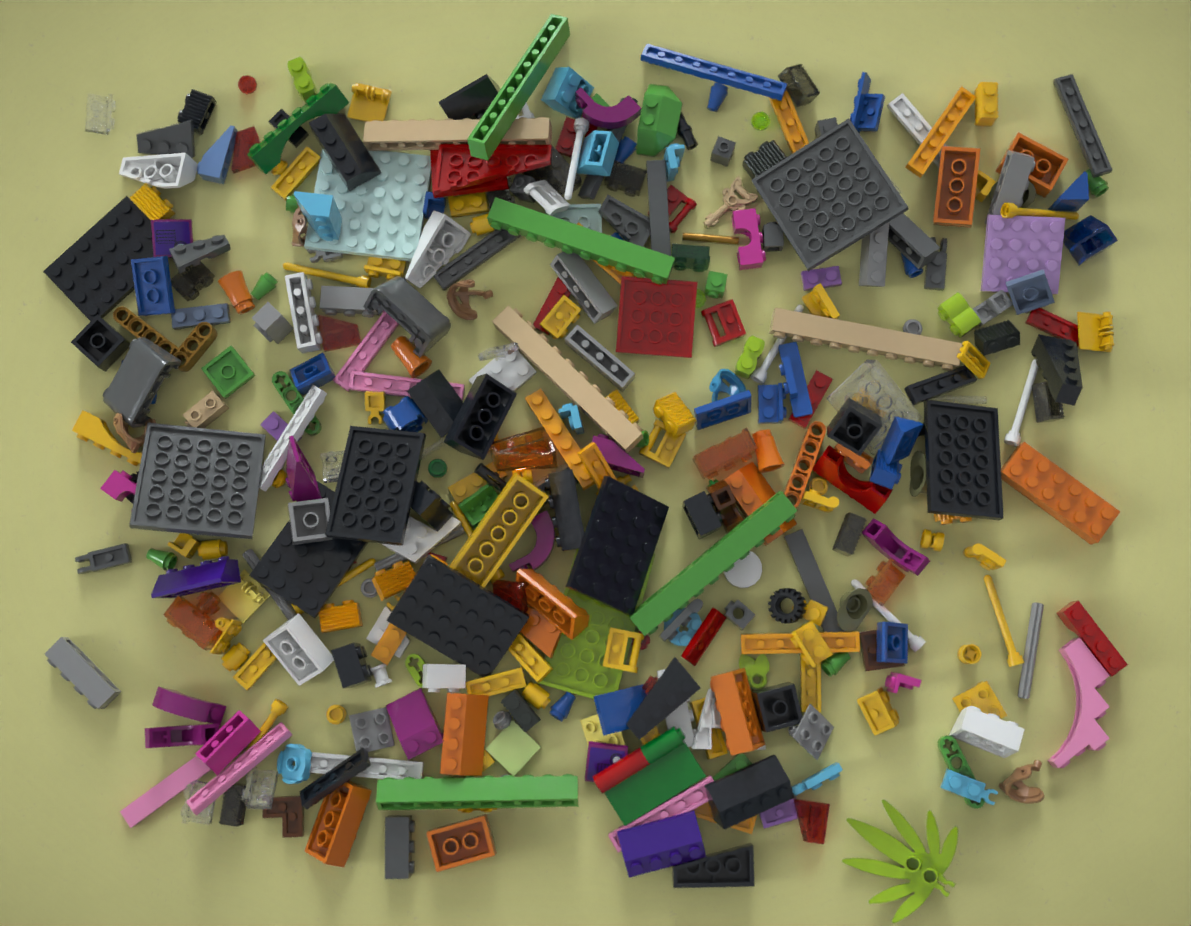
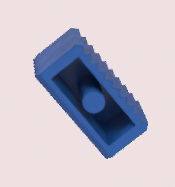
(883, 473)

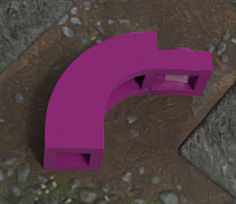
(608, 117)
(544, 545)
(891, 547)
(188, 706)
(179, 735)

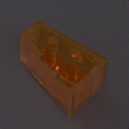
(524, 451)
(725, 454)
(193, 623)

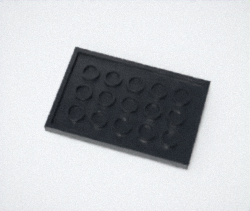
(98, 265)
(963, 460)
(376, 485)
(617, 546)
(307, 571)
(458, 617)

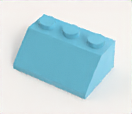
(321, 214)

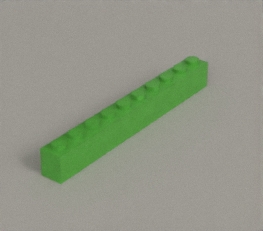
(518, 87)
(581, 241)
(712, 563)
(477, 792)

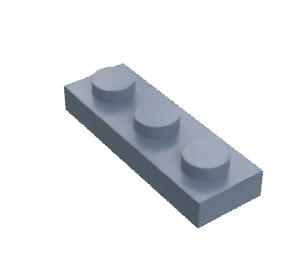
(192, 316)

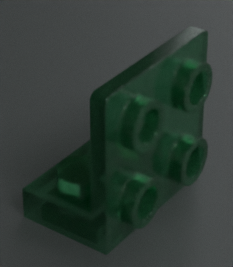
(690, 257)

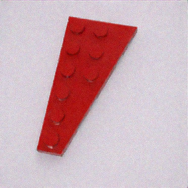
(460, 170)

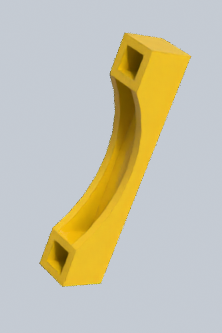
(97, 430)

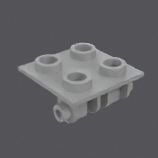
(371, 730)
(812, 731)

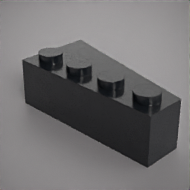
(719, 869)

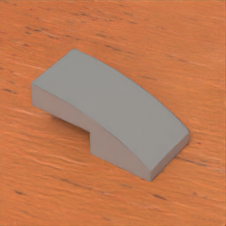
(992, 307)

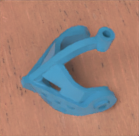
(736, 385)

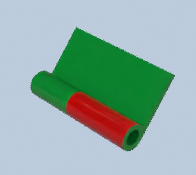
(649, 775)

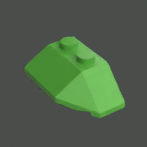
(658, 120)

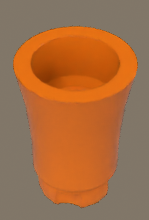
(237, 291)
(404, 351)
(767, 452)

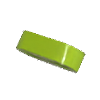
(412, 669)

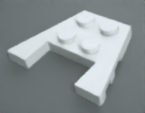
(422, 539)
(709, 719)

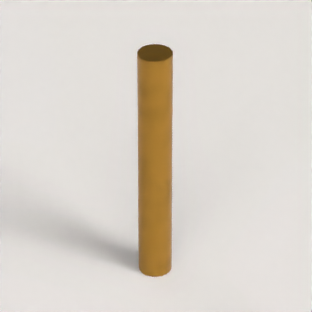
(710, 238)

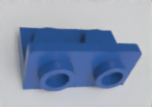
(771, 404)

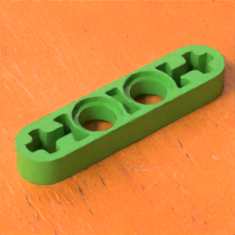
(294, 404)
(964, 769)

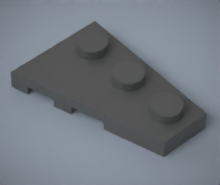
(168, 140)
(626, 221)
(198, 250)

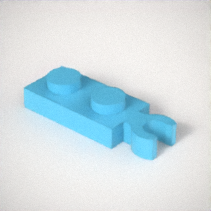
(814, 781)
(966, 787)

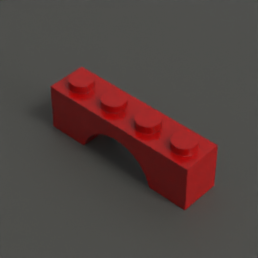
(833, 469)
(1082, 624)

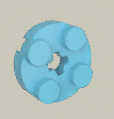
(684, 637)
(301, 770)

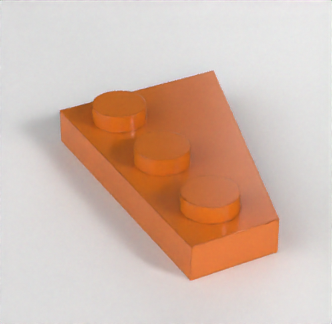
(541, 632)

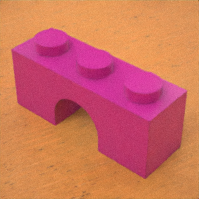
(747, 223)
(119, 485)

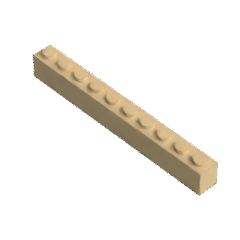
(430, 133)
(865, 338)
(568, 380)

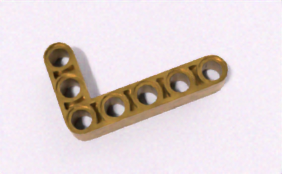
(183, 351)

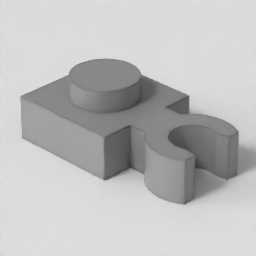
(327, 256)

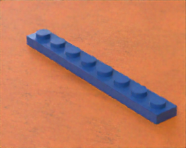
(714, 72)

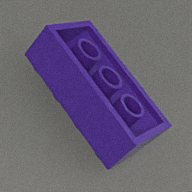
(197, 578)
(661, 844)

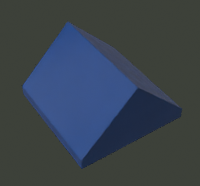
(1074, 196)
(312, 372)
(900, 439)
(892, 642)

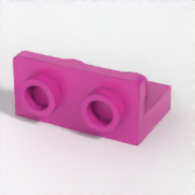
(895, 680)

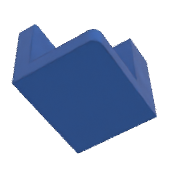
(433, 204)

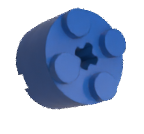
(404, 416)

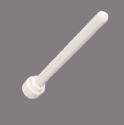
(581, 126)
(760, 374)
(1013, 437)
(913, 640)

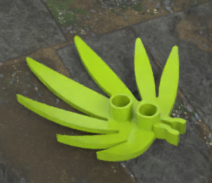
(920, 867)

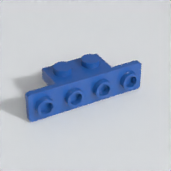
(867, 107)
(795, 379)

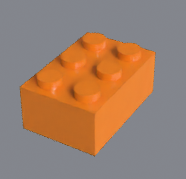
(1047, 163)
(461, 842)

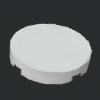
(745, 572)

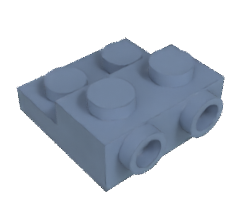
(1030, 292)

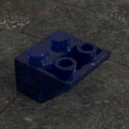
(1088, 239)

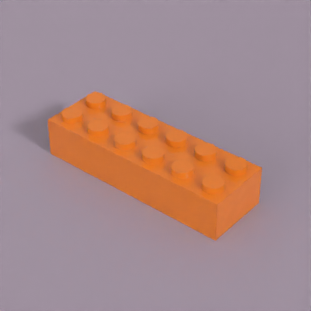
(1058, 493)

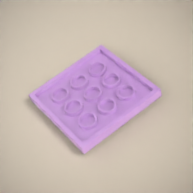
(1021, 248)

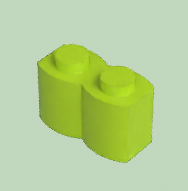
(302, 78)
(958, 315)
(750, 354)

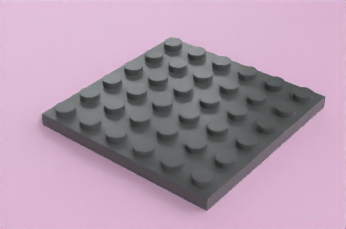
(829, 194)
(198, 481)

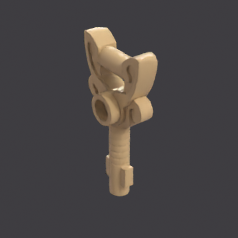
(731, 202)

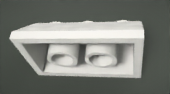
(299, 649)
(987, 732)

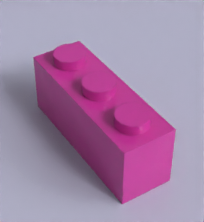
(228, 742)

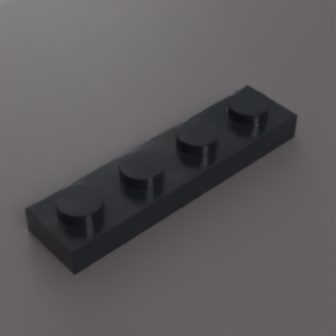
(940, 384)
(334, 778)

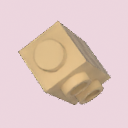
(205, 411)

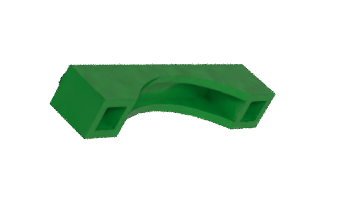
(269, 151)

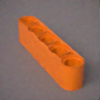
(807, 458)

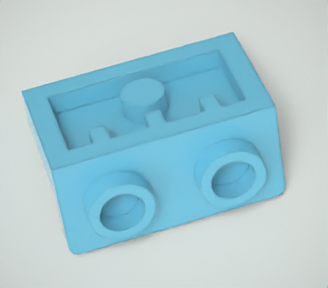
(672, 157)
(573, 414)

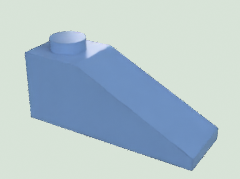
(217, 159)

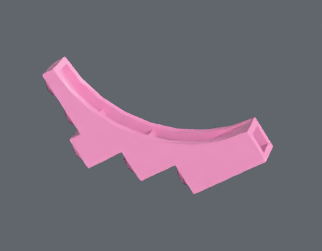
(1085, 731)

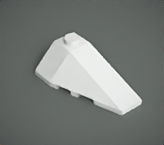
(160, 170)
(436, 245)

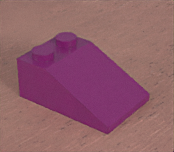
(616, 457)
(300, 475)
(415, 724)

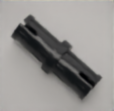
(686, 134)
(483, 472)

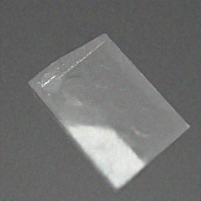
(877, 392)

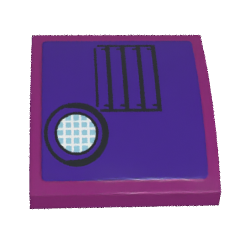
(170, 233)
(602, 756)

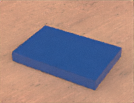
(153, 286)
(723, 410)
(617, 707)

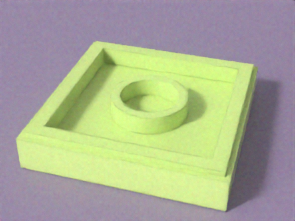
(513, 748)

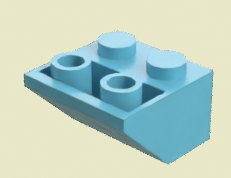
(562, 90)
(598, 153)

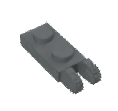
(936, 269)
(105, 558)
(682, 619)

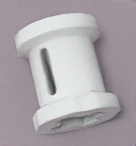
(380, 675)

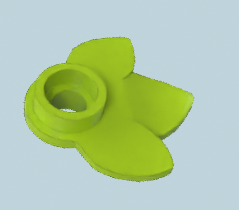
(755, 668)

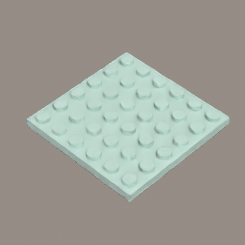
(380, 215)

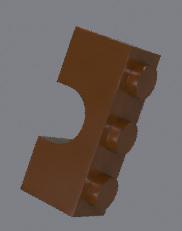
(725, 504)

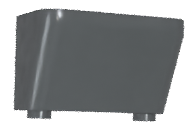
(411, 311)
(139, 381)

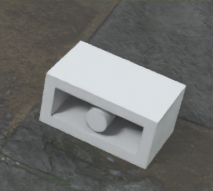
(444, 676)

